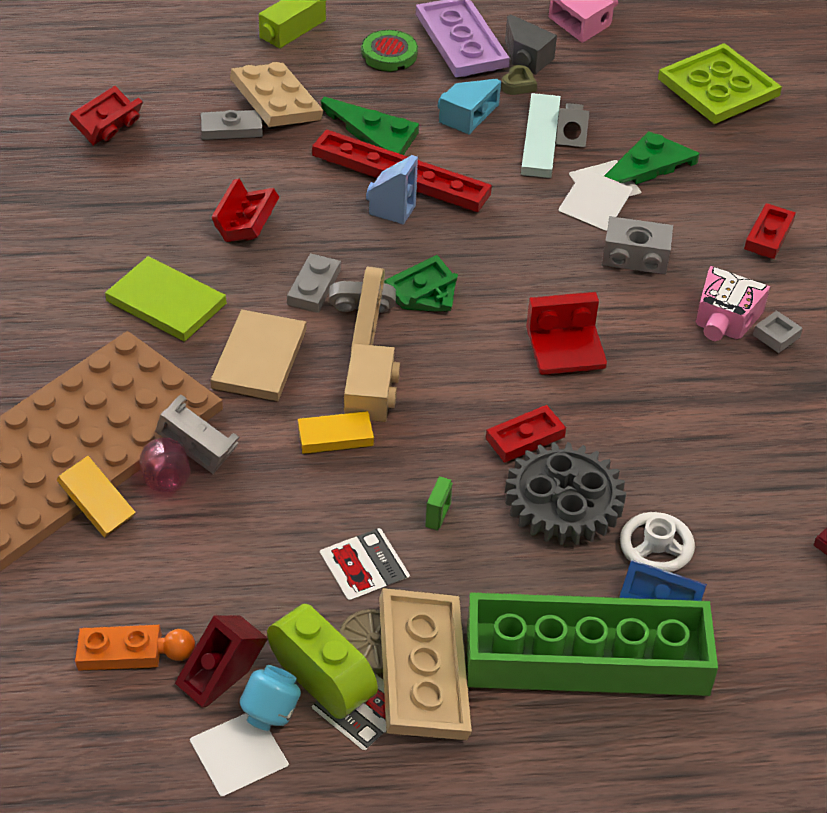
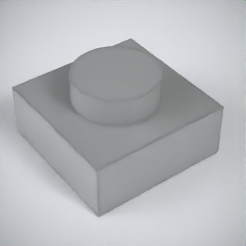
(777, 331)

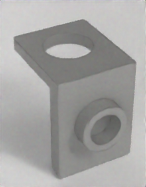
(576, 114)

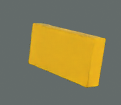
(335, 432)
(96, 496)

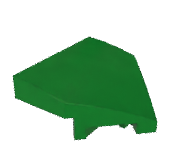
(425, 286)

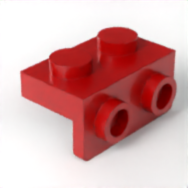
(105, 115)
(243, 212)

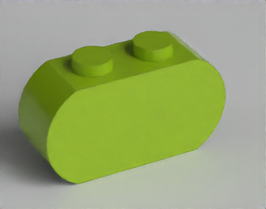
(322, 661)

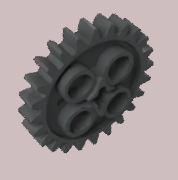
(565, 493)

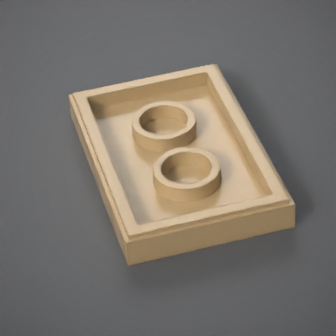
(258, 355)

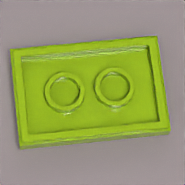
(166, 298)

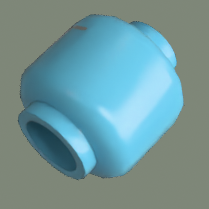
(270, 697)

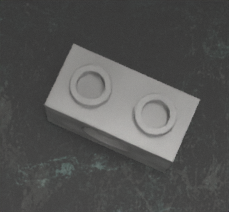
(637, 245)

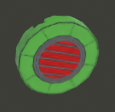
(389, 50)

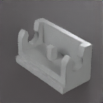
(197, 437)

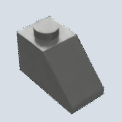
(529, 44)

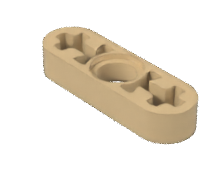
(369, 306)

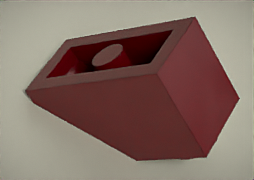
(220, 658)

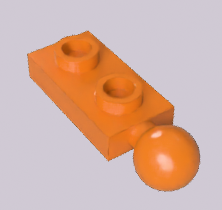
(130, 647)

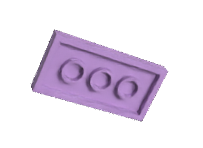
(462, 37)

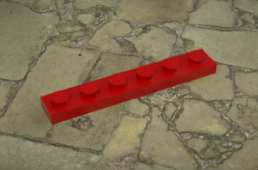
(430, 179)

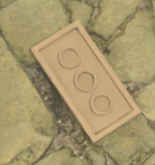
(424, 665)

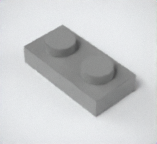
(313, 283)

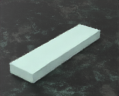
(540, 136)

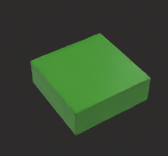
(438, 503)

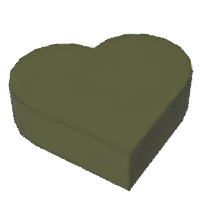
(518, 81)

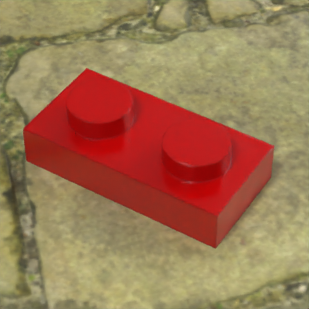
(769, 231)
(525, 433)

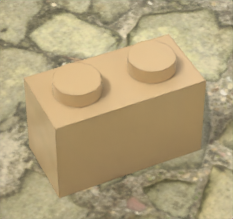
(371, 380)

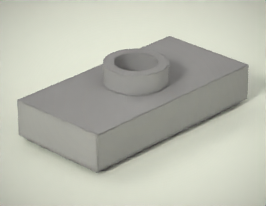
(231, 124)

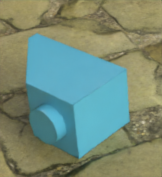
(468, 104)

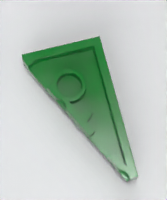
(373, 126)
(651, 157)

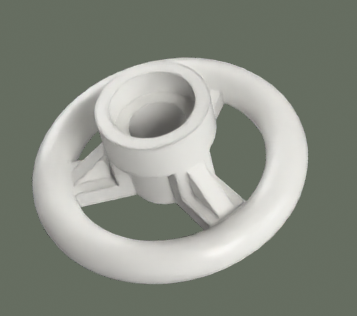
(658, 538)

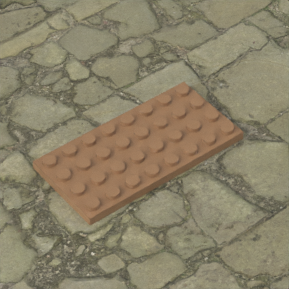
(95, 410)

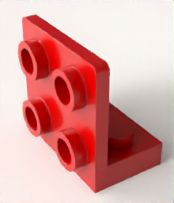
(565, 333)

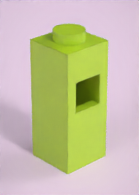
(290, 20)

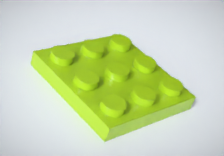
(719, 83)

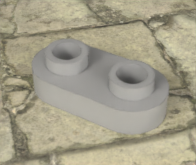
(346, 296)

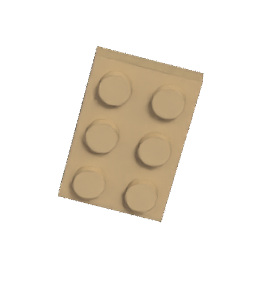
(276, 94)

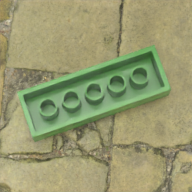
(590, 644)

